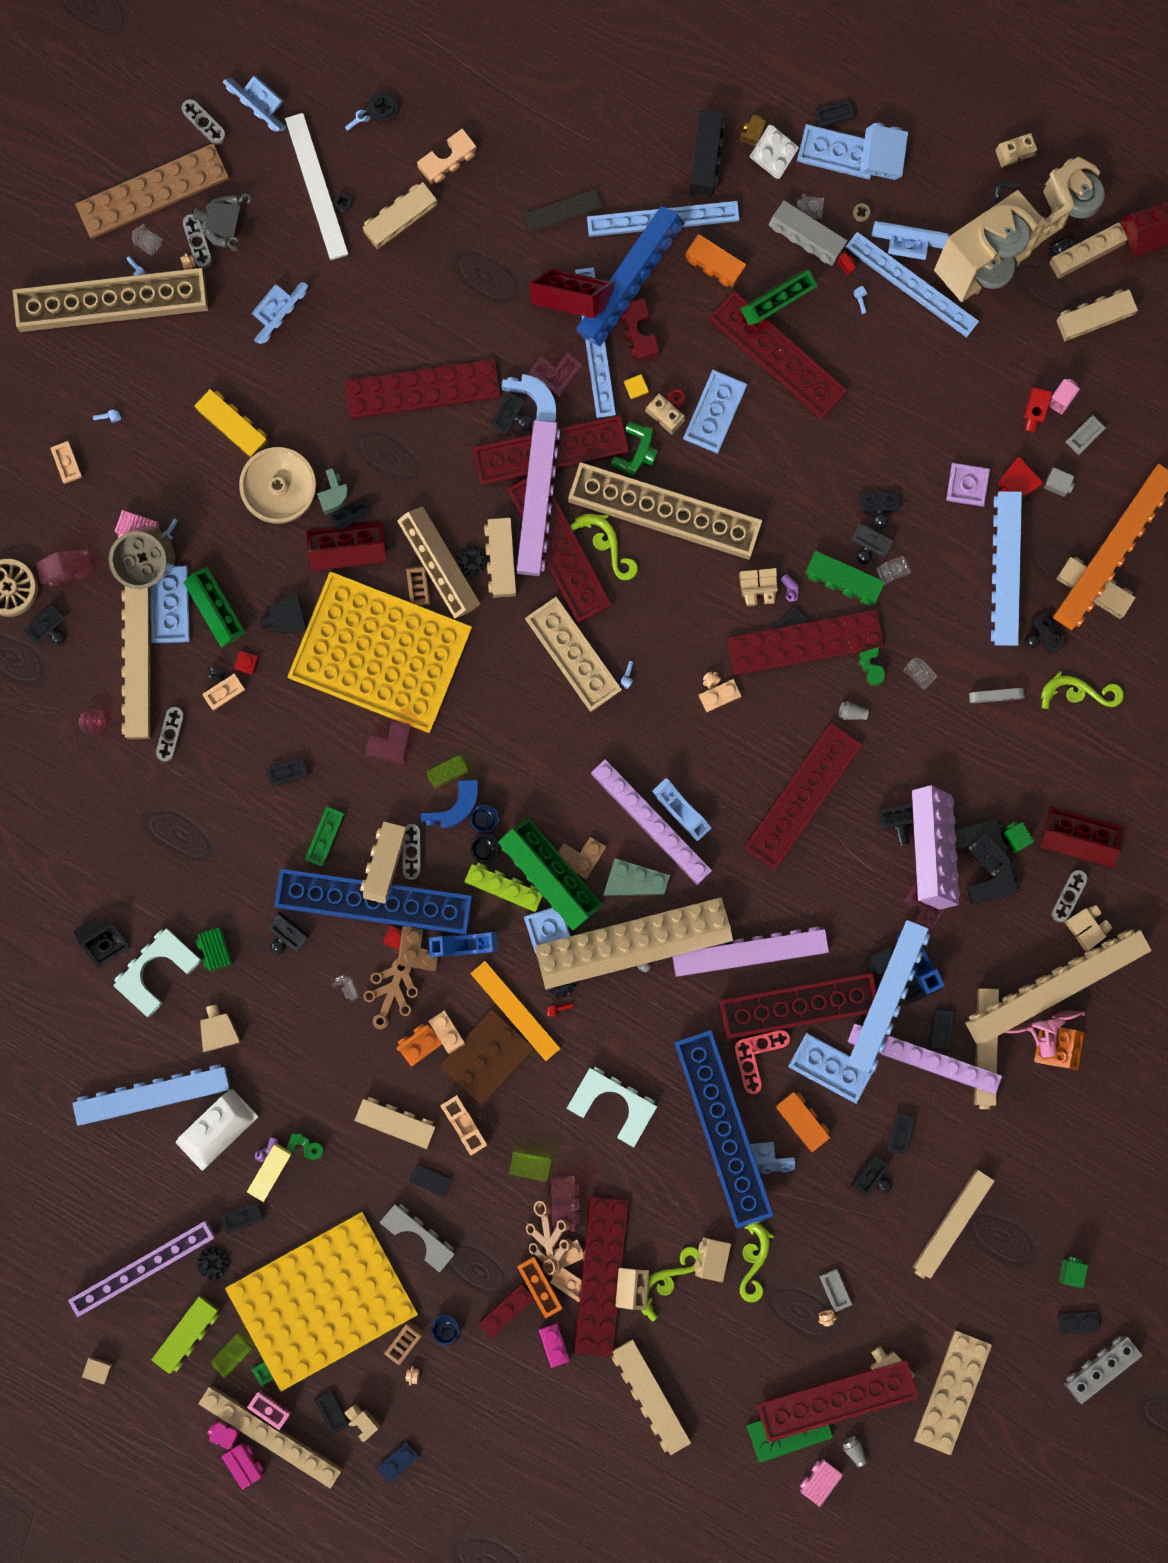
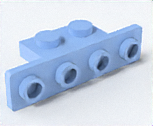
(260, 99)
(909, 240)
(274, 307)
(766, 1161)

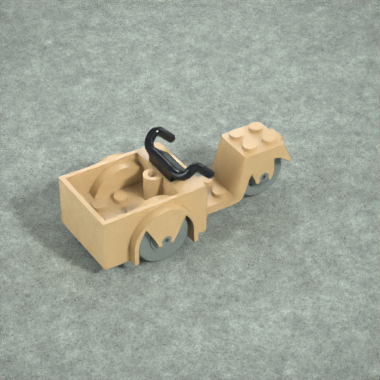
(1011, 228)

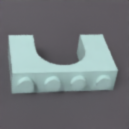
(132, 983)
(639, 1109)

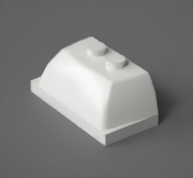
(216, 1129)

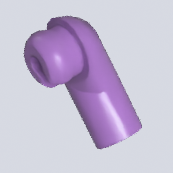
(792, 588)
(261, 1155)

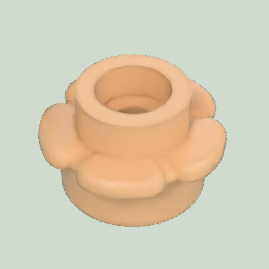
(187, 262)
(711, 680)
(827, 1317)
(412, 1375)

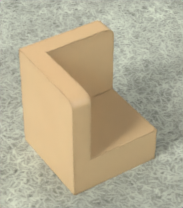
(96, 1370)

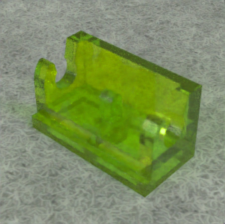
(447, 771)
(231, 1355)

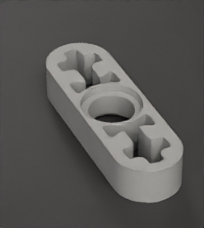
(190, 116)
(196, 256)
(997, 695)
(179, 722)
(418, 857)
(1071, 881)

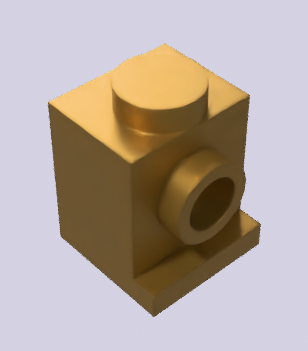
(753, 129)

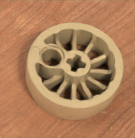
(8, 579)

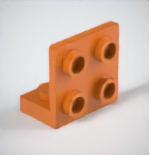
(419, 1045)
(1068, 1049)

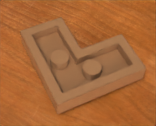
(585, 861)
(411, 953)

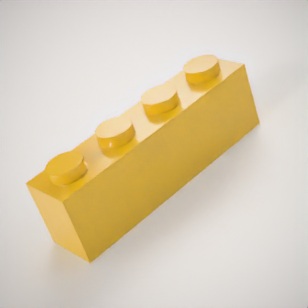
(231, 423)

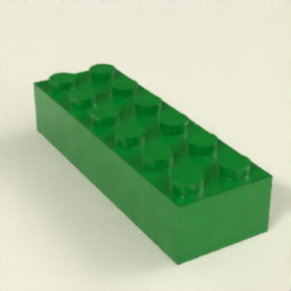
(550, 874)

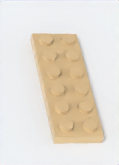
(573, 654)
(952, 1392)

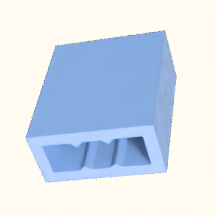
(884, 151)

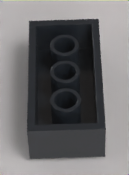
(705, 156)

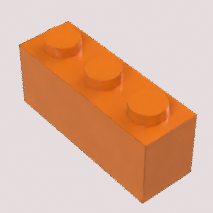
(715, 261)
(803, 1121)
(539, 1287)

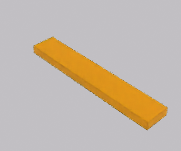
(515, 1011)

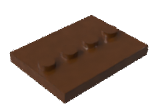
(487, 1057)

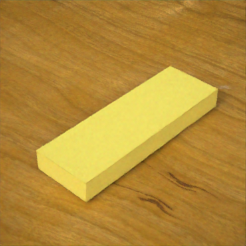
(269, 1172)

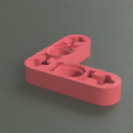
(753, 1049)

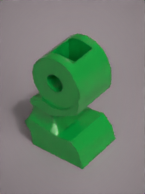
(875, 673)
(311, 1150)

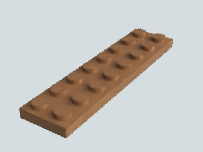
(152, 191)

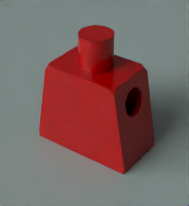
(1040, 400)
(1019, 479)

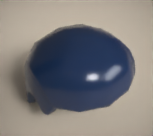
(484, 818)
(445, 1330)

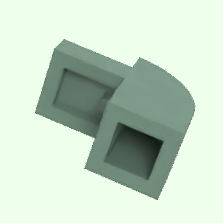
(334, 498)

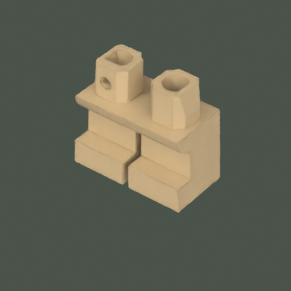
(1016, 150)
(666, 413)
(766, 587)
(1094, 933)
(363, 1420)

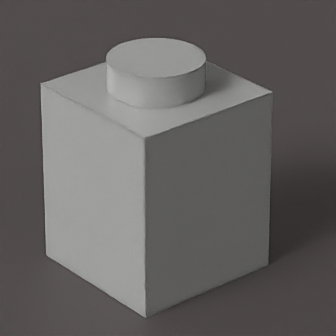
(1059, 482)

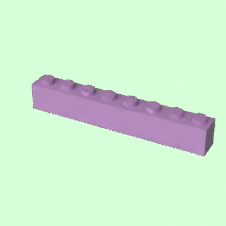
(537, 497)
(651, 822)
(752, 952)
(936, 1063)
(142, 1268)

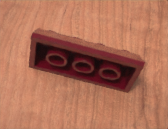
(1147, 229)
(571, 293)
(347, 547)
(1081, 837)

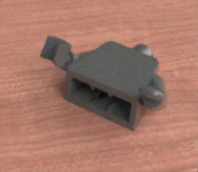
(220, 219)

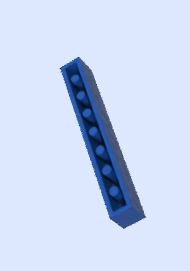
(633, 273)

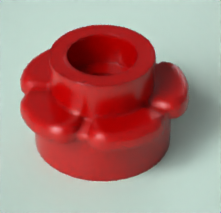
(681, 398)

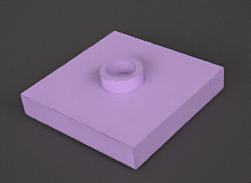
(967, 484)

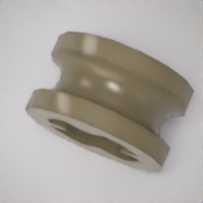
(867, 213)

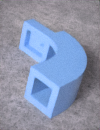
(538, 392)
(681, 810)

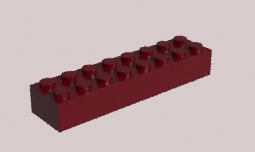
(797, 1006)

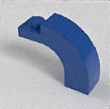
(460, 811)
(463, 944)
(927, 974)

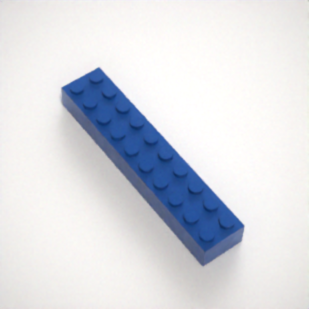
(344, 899)
(724, 1129)

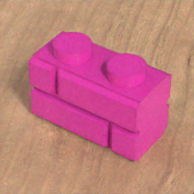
(554, 1345)
(223, 1434)
(243, 1465)

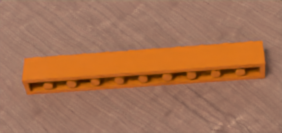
(1113, 549)

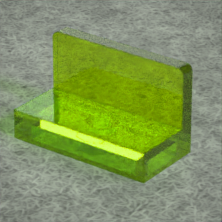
(530, 1166)

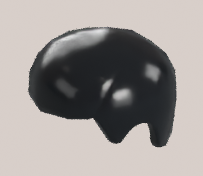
(484, 848)

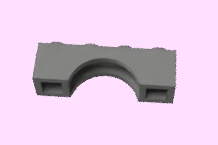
(437, 1253)

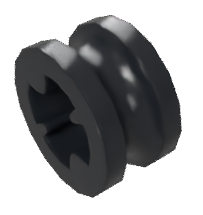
(347, 198)
(215, 674)

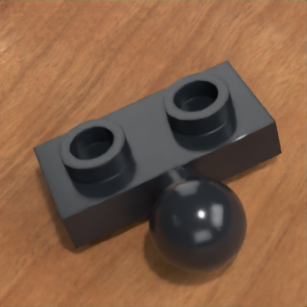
(509, 413)
(879, 503)
(871, 540)
(45, 625)
(1046, 633)
(287, 933)
(871, 1176)

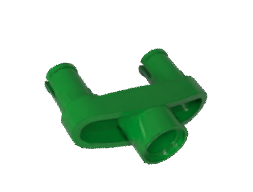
(644, 453)

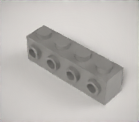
(807, 233)
(1103, 1369)

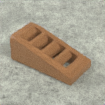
(414, 569)
(412, 1328)

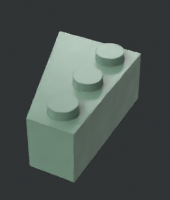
(632, 880)

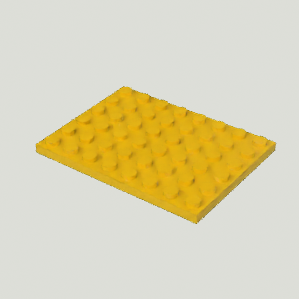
(379, 652)
(321, 1301)

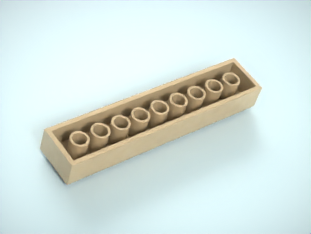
(110, 300)
(664, 511)
(633, 943)
(1058, 986)

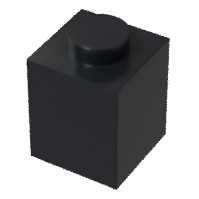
(880, 961)

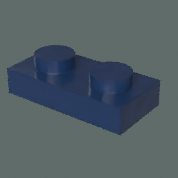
(398, 1462)

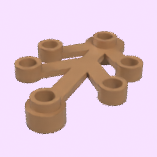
(392, 989)
(548, 1240)

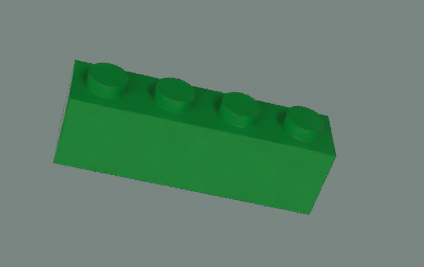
(778, 297)
(845, 578)
(214, 607)

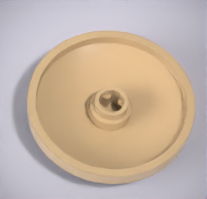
(277, 485)

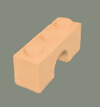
(436, 168)
(464, 1125)

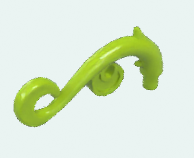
(600, 520)
(1083, 687)
(758, 1260)
(665, 1275)

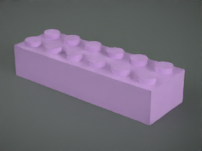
(935, 847)

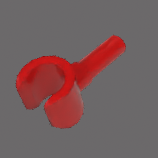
(552, 1010)

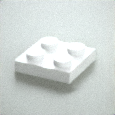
(774, 151)

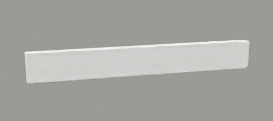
(316, 186)

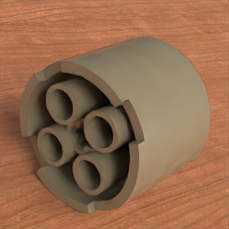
(128, 563)

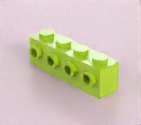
(503, 888)
(185, 1334)

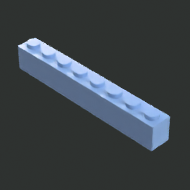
(1007, 568)
(888, 996)
(151, 1096)

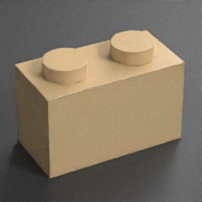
(712, 1259)
(632, 1288)

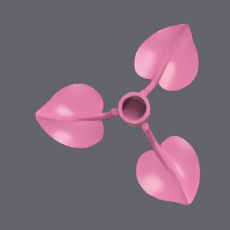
(1047, 1042)

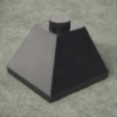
(100, 941)

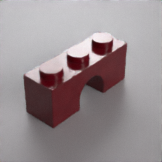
(642, 346)
(506, 1311)

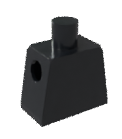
(285, 616)

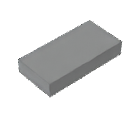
(1085, 434)
(835, 1290)

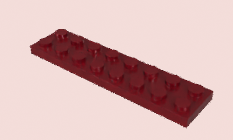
(779, 357)
(422, 389)
(575, 445)
(567, 561)
(805, 642)
(802, 796)
(600, 1276)
(837, 1400)

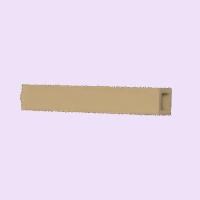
(986, 1052)
(952, 1224)

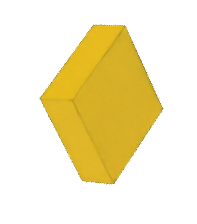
(636, 387)

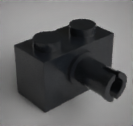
(898, 819)

